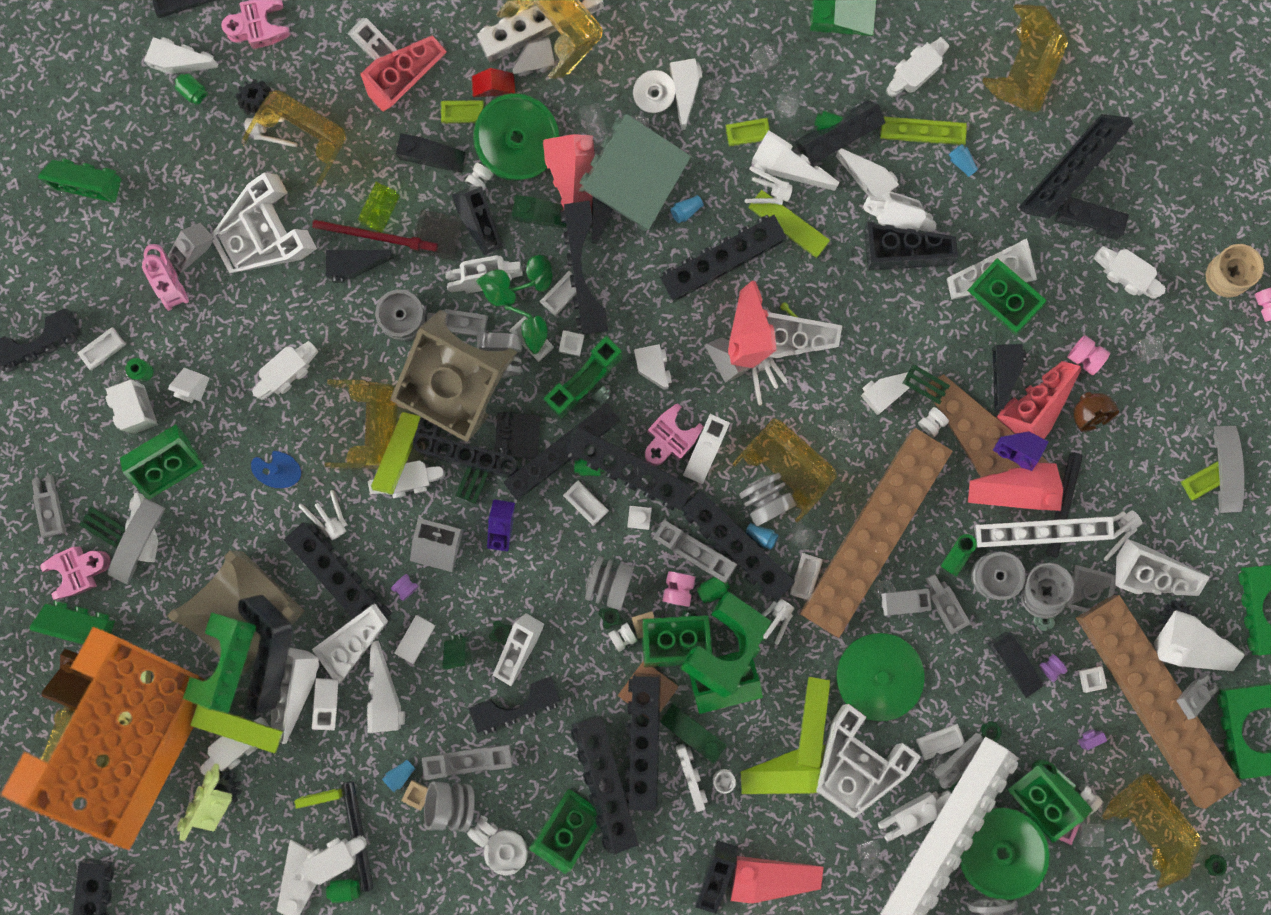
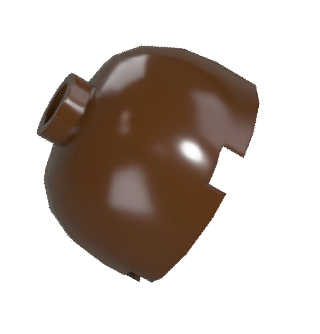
(1093, 410)

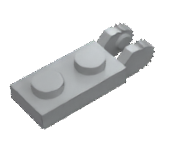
(48, 508)
(1196, 696)
(958, 762)

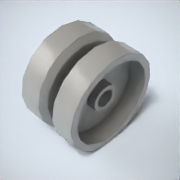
(388, 319)
(1005, 587)

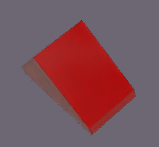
(493, 83)

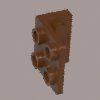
(67, 684)

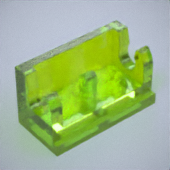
(378, 207)

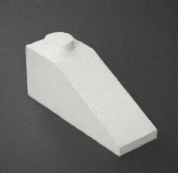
(371, 39)
(686, 80)
(870, 176)
(886, 391)
(518, 648)

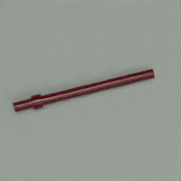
(414, 243)

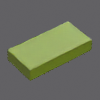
(461, 111)
(747, 132)
(1202, 481)
(317, 798)

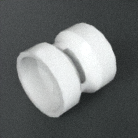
(479, 176)
(933, 422)
(627, 635)
(724, 784)
(1092, 800)
(482, 831)

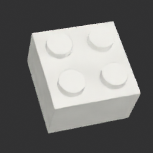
(131, 407)

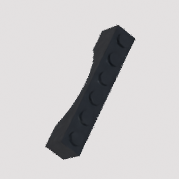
(579, 221)

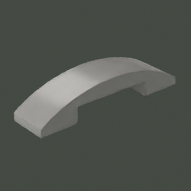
(1230, 469)
(134, 540)
(695, 551)
(467, 761)

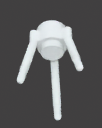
(257, 133)
(780, 189)
(764, 365)
(1129, 524)
(332, 528)
(782, 611)

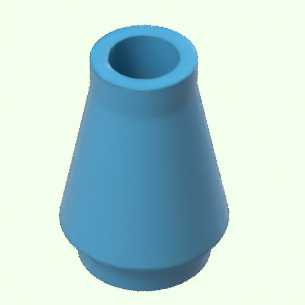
(962, 159)
(685, 209)
(763, 536)
(398, 776)

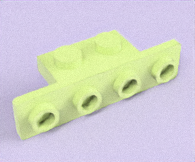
(207, 806)

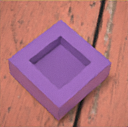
(1092, 739)

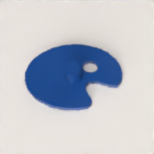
(283, 470)

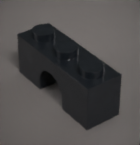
(1102, 219)

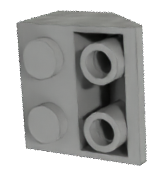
(435, 544)

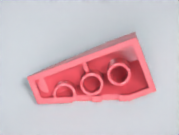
(397, 72)
(568, 161)
(751, 335)
(1043, 403)
(1020, 488)
(766, 880)

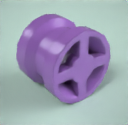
(404, 587)
(1053, 668)

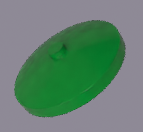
(512, 136)
(880, 676)
(1006, 855)

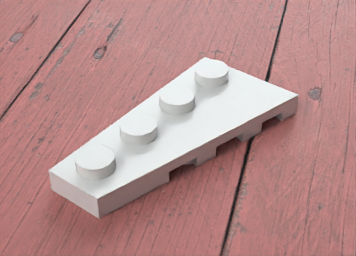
(1015, 257)
(349, 643)

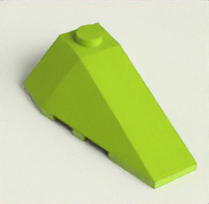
(781, 776)

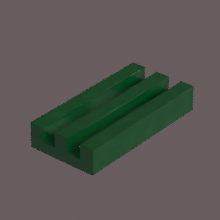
(940, 392)
(467, 496)
(88, 517)

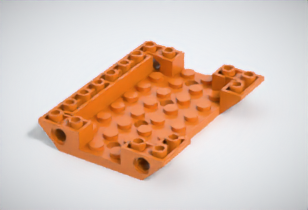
(138, 752)

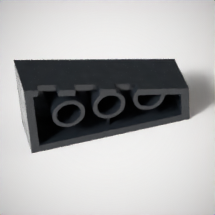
(908, 248)

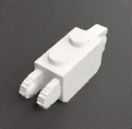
(918, 68)
(900, 212)
(472, 270)
(1130, 271)
(284, 369)
(414, 477)
(227, 752)
(915, 814)
(329, 862)

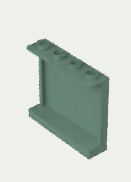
(634, 171)

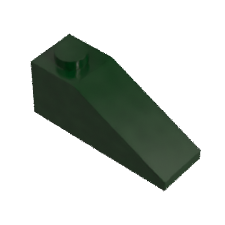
(537, 212)
(456, 652)
(693, 733)

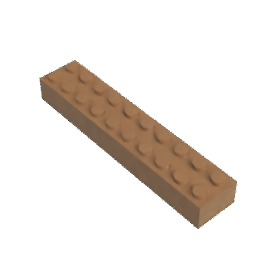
(875, 532)
(1154, 698)

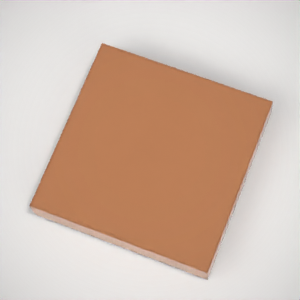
(666, 691)

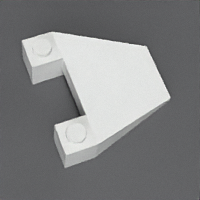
(254, 231)
(855, 774)

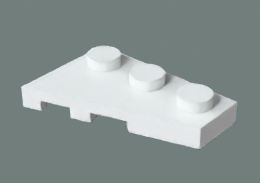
(692, 777)
(293, 897)

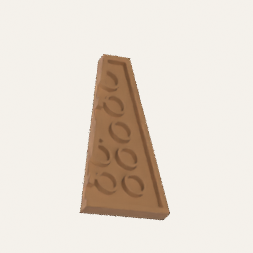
(974, 429)

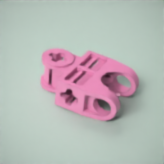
(251, 21)
(163, 278)
(666, 444)
(76, 570)

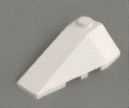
(779, 160)
(802, 335)
(1146, 570)
(1191, 644)
(295, 687)
(384, 708)

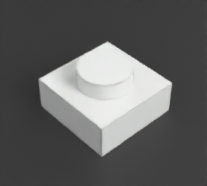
(571, 343)
(639, 517)
(1092, 679)

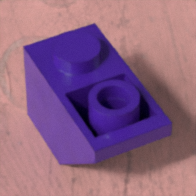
(1022, 449)
(500, 525)

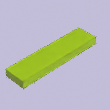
(924, 131)
(792, 225)
(396, 454)
(813, 722)
(237, 728)

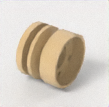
(1245, 266)

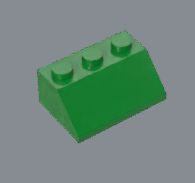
(92, 182)
(161, 462)
(69, 623)
(671, 639)
(708, 700)

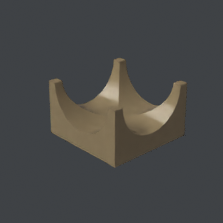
(449, 379)
(234, 581)

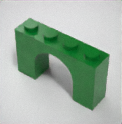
(601, 362)
(1256, 585)
(749, 628)
(220, 688)
(1236, 706)

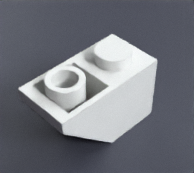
(651, 365)
(189, 385)
(325, 704)

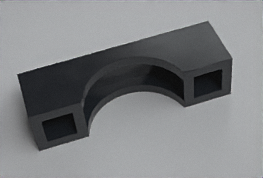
(858, 123)
(58, 329)
(489, 715)

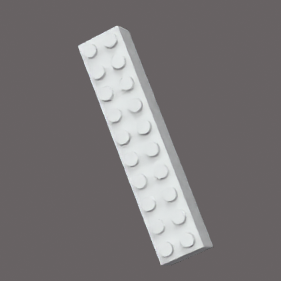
(952, 831)

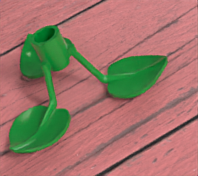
(496, 285)

